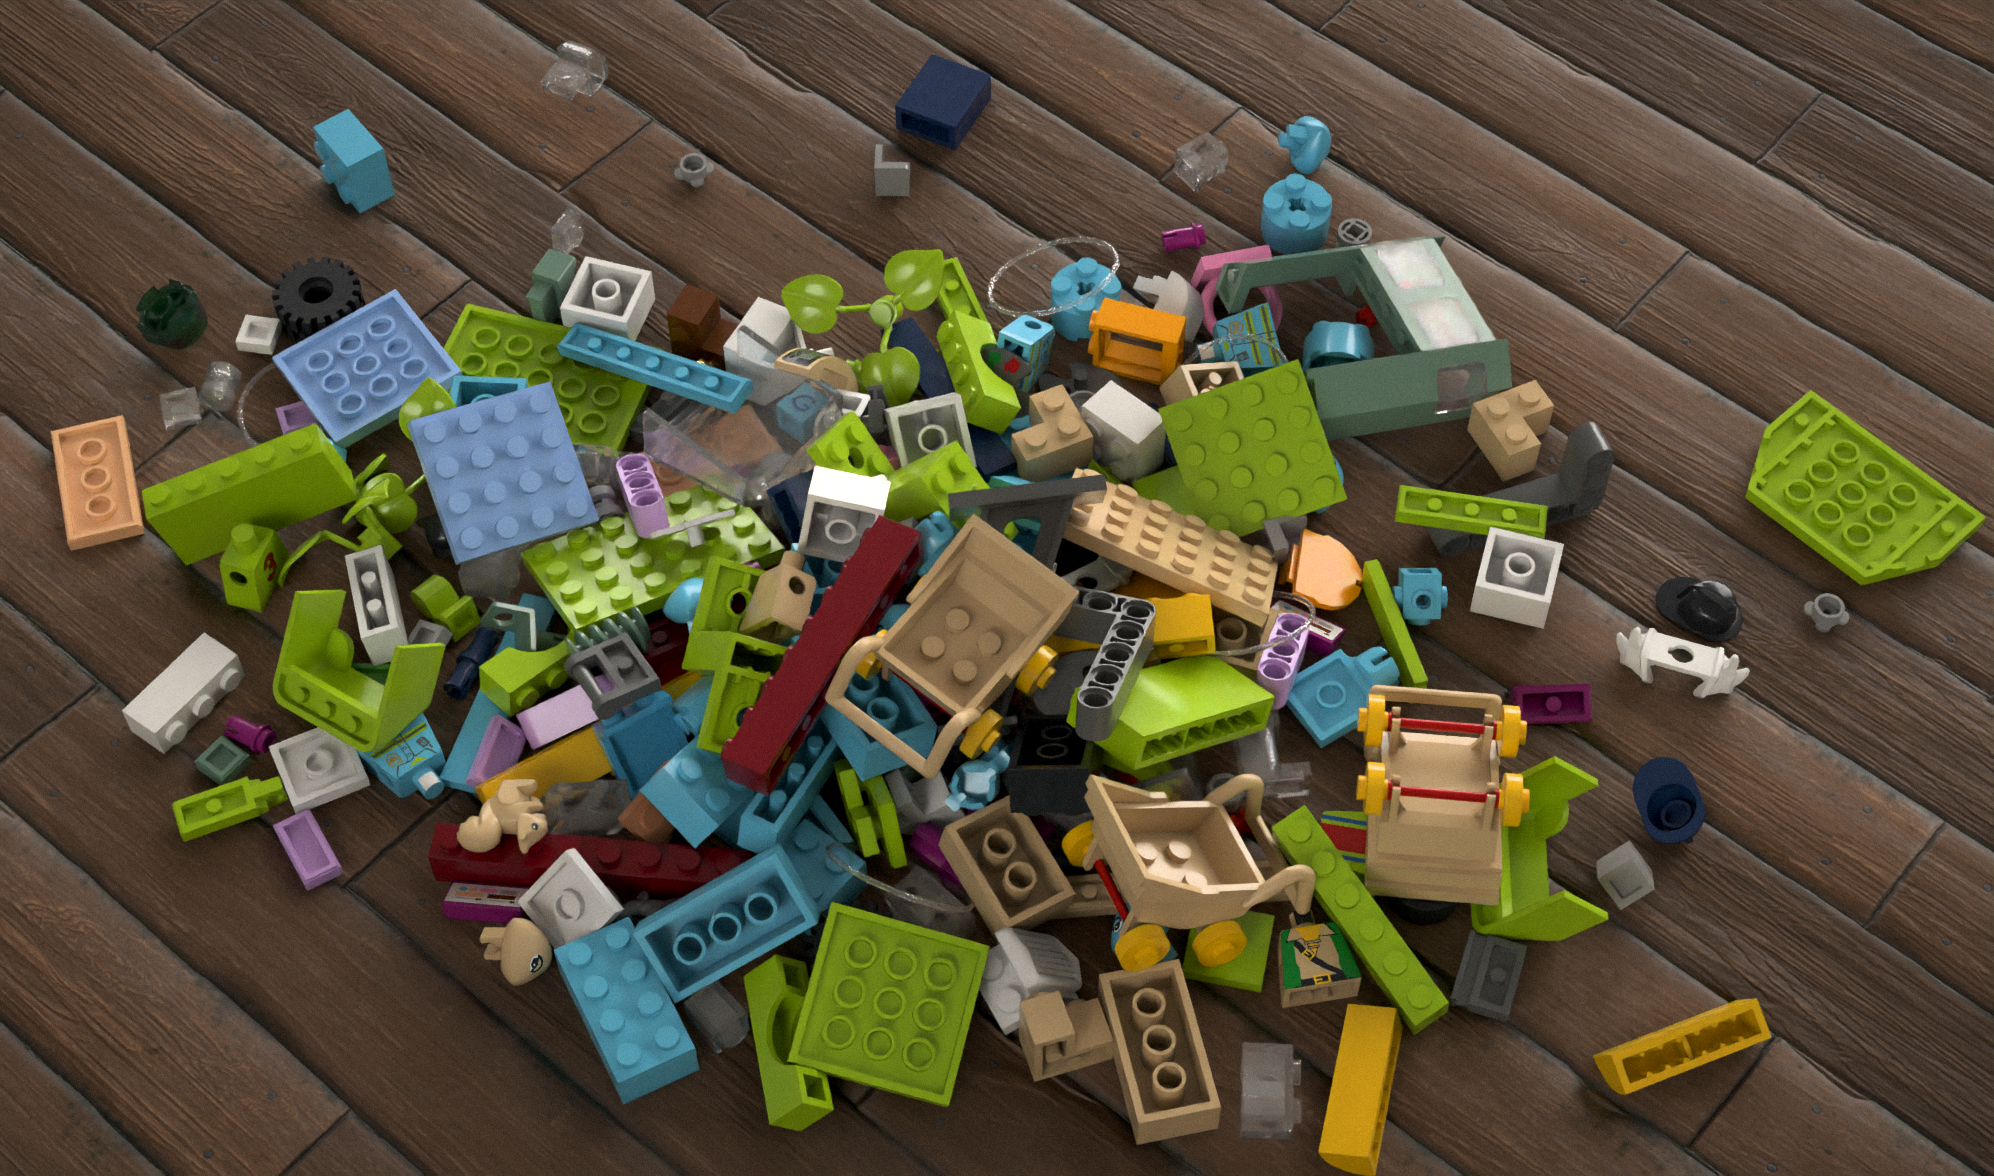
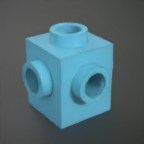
(1418, 582)

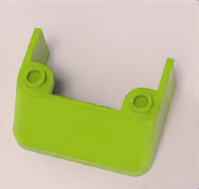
(323, 688)
(1524, 899)

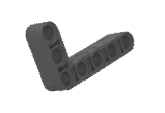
(1568, 494)
(1126, 636)

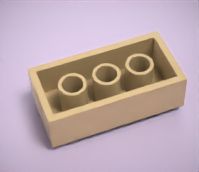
(1159, 1052)

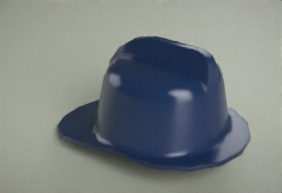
(1668, 800)

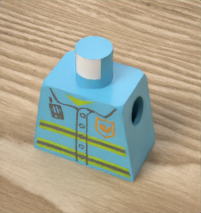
(1032, 342)
(1251, 354)
(409, 761)

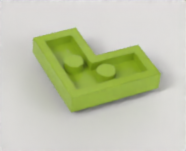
(862, 823)

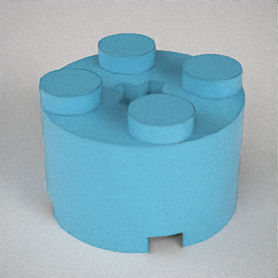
(1295, 215)
(1074, 283)
(1336, 344)

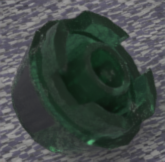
(172, 316)

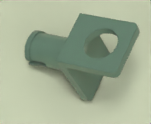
(523, 625)

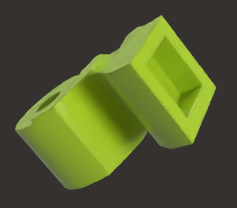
(439, 601)

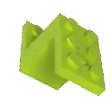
(913, 489)
(717, 649)

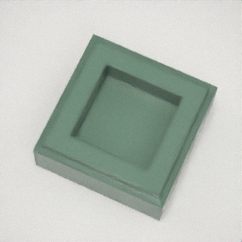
(223, 761)

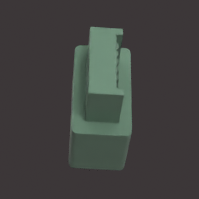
(550, 285)

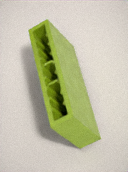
(260, 486)
(1183, 710)

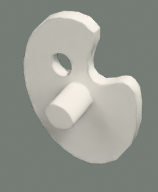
(693, 527)

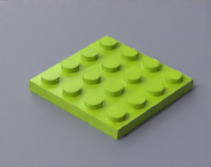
(1253, 451)
(888, 1004)

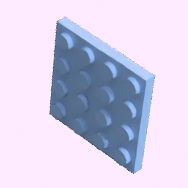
(365, 368)
(502, 472)

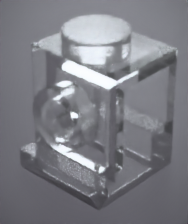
(1200, 160)

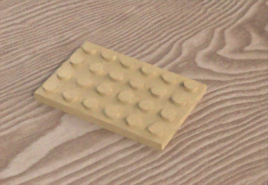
(1176, 550)

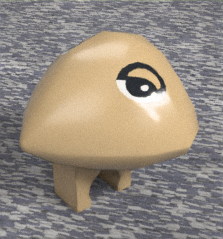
(520, 947)

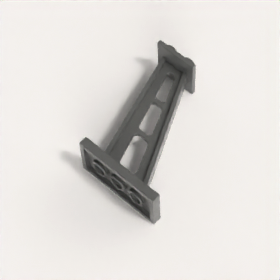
(1044, 500)

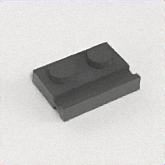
(875, 419)
(1488, 976)

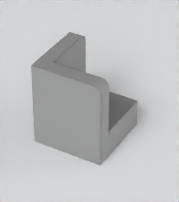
(891, 177)
(1281, 534)
(1625, 875)

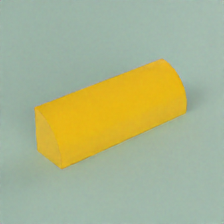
(1683, 1046)
(1361, 1088)

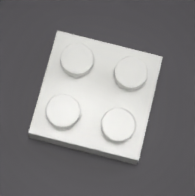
(317, 768)
(569, 901)

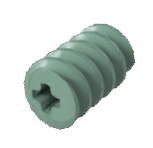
(634, 626)

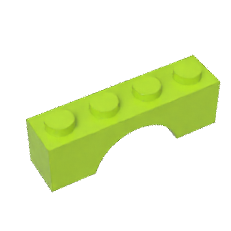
(984, 396)
(519, 677)
(775, 998)

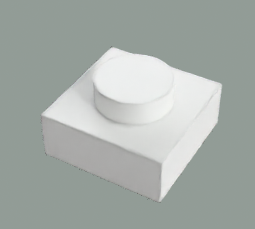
(258, 334)

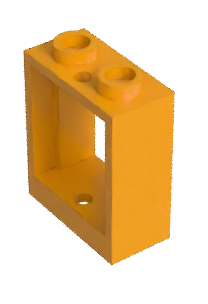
(1143, 323)

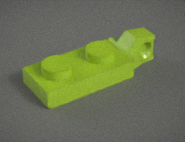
(226, 805)

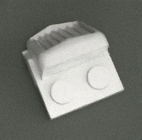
(1023, 966)

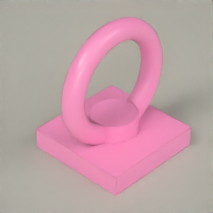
(1207, 275)

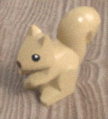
(507, 812)

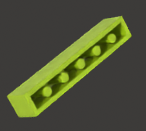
(1361, 921)

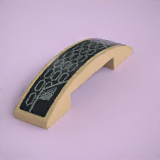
(818, 367)

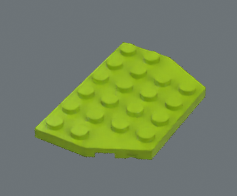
(1855, 495)

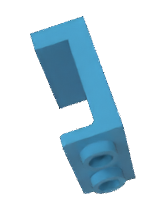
(640, 739)

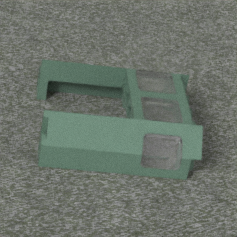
(1440, 337)

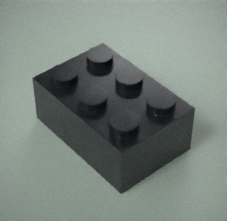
(1050, 767)

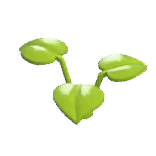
(915, 279)
(401, 509)
(372, 536)

